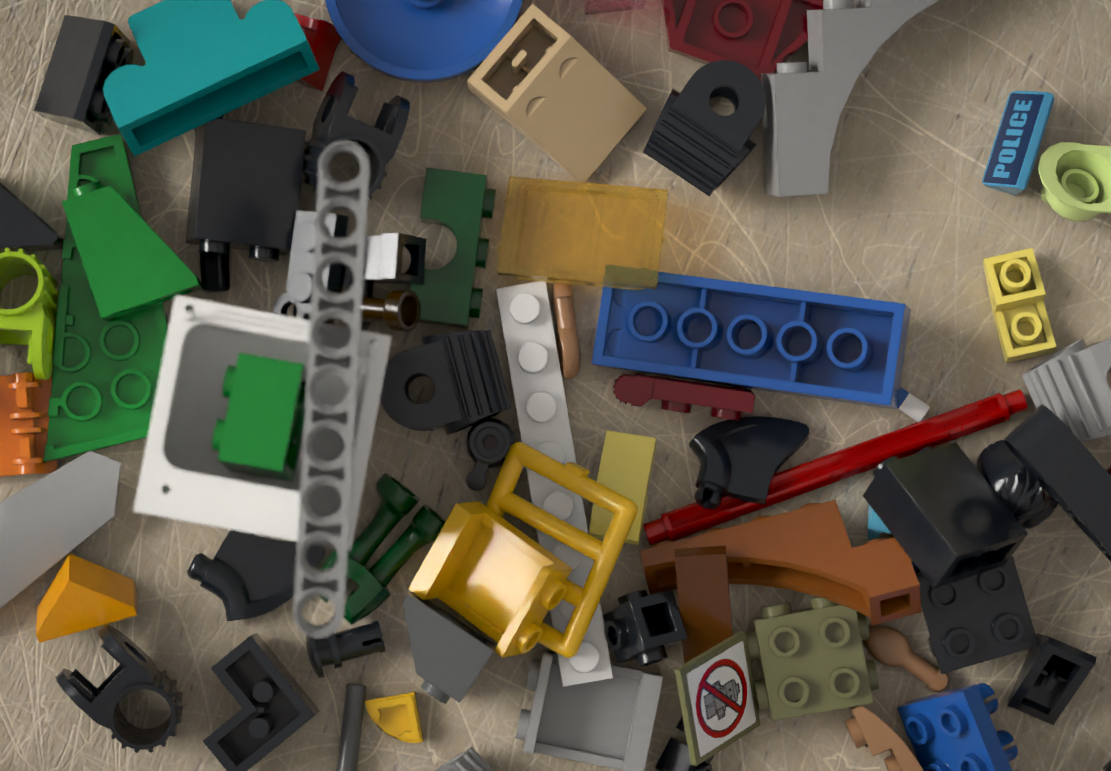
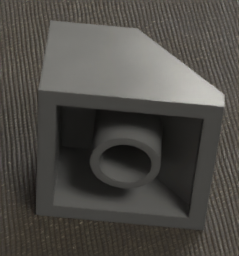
(444, 649)

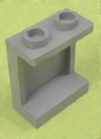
(591, 721)

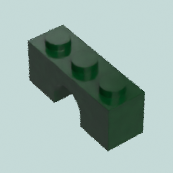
(459, 204)

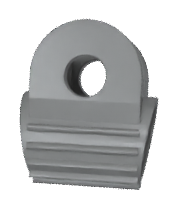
(1076, 387)

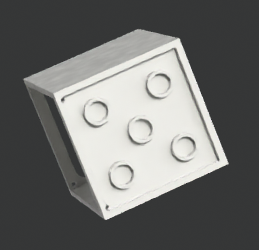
(180, 468)

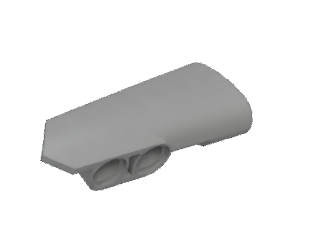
(54, 518)

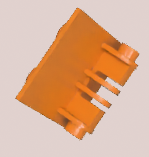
(24, 424)

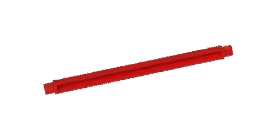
(844, 464)

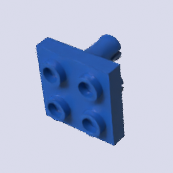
(956, 731)

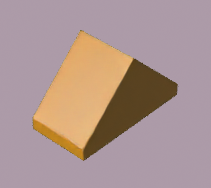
(84, 598)

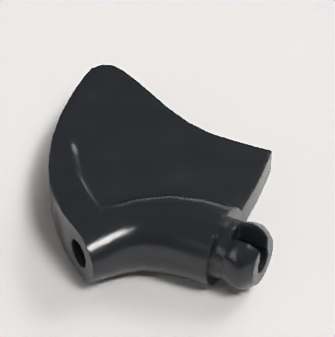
(743, 457)
(251, 573)

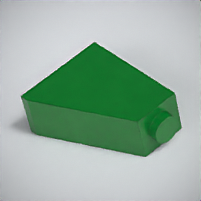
(122, 254)

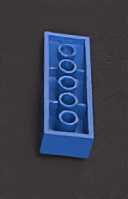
(757, 338)

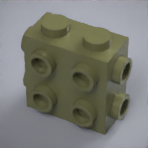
(810, 659)

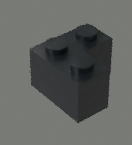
(270, 704)

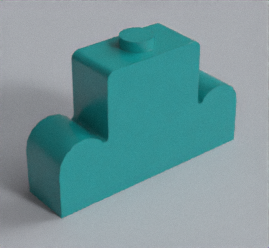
(202, 66)

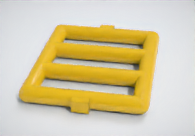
(602, 552)

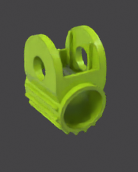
(35, 321)

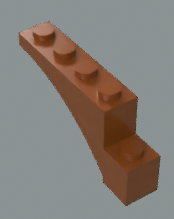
(806, 554)

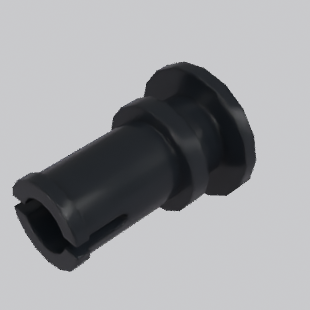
(344, 646)

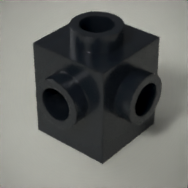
(644, 627)

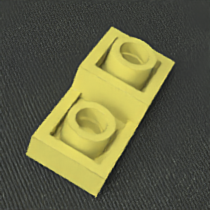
(1019, 305)
(627, 470)

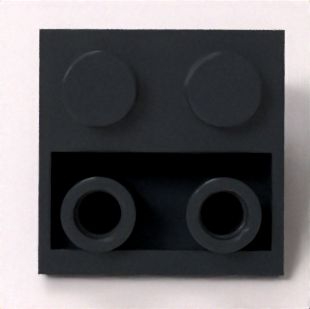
(77, 72)

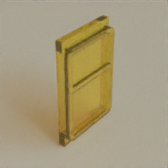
(582, 233)

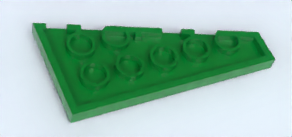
(101, 368)

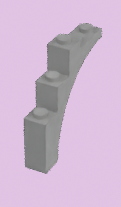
(807, 105)

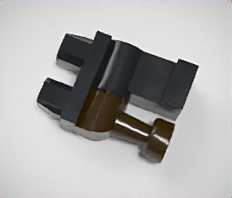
(384, 265)

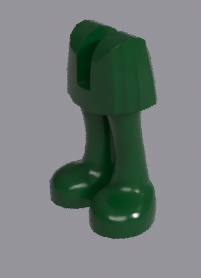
(373, 581)

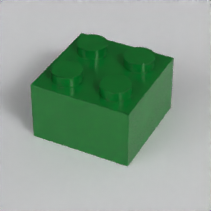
(262, 417)

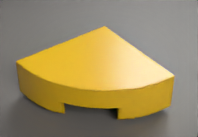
(397, 716)

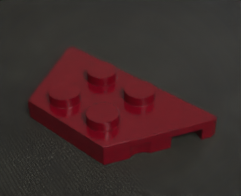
(738, 30)

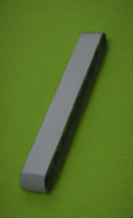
(321, 361)

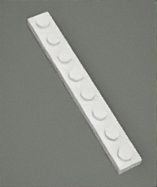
(546, 428)

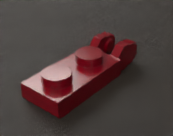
(681, 394)

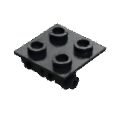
(977, 618)

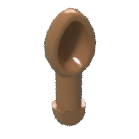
(567, 338)
(894, 650)

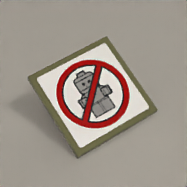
(717, 697)

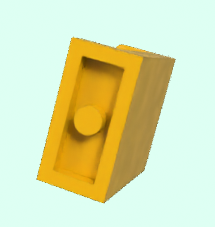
(492, 577)

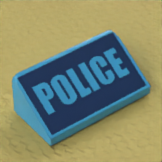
(1018, 141)

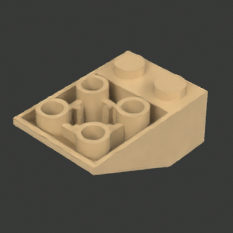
(556, 94)

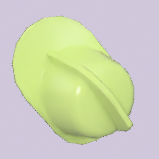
(1076, 180)

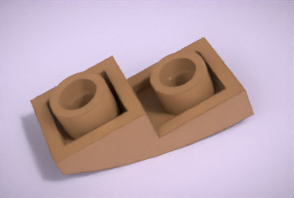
(877, 737)

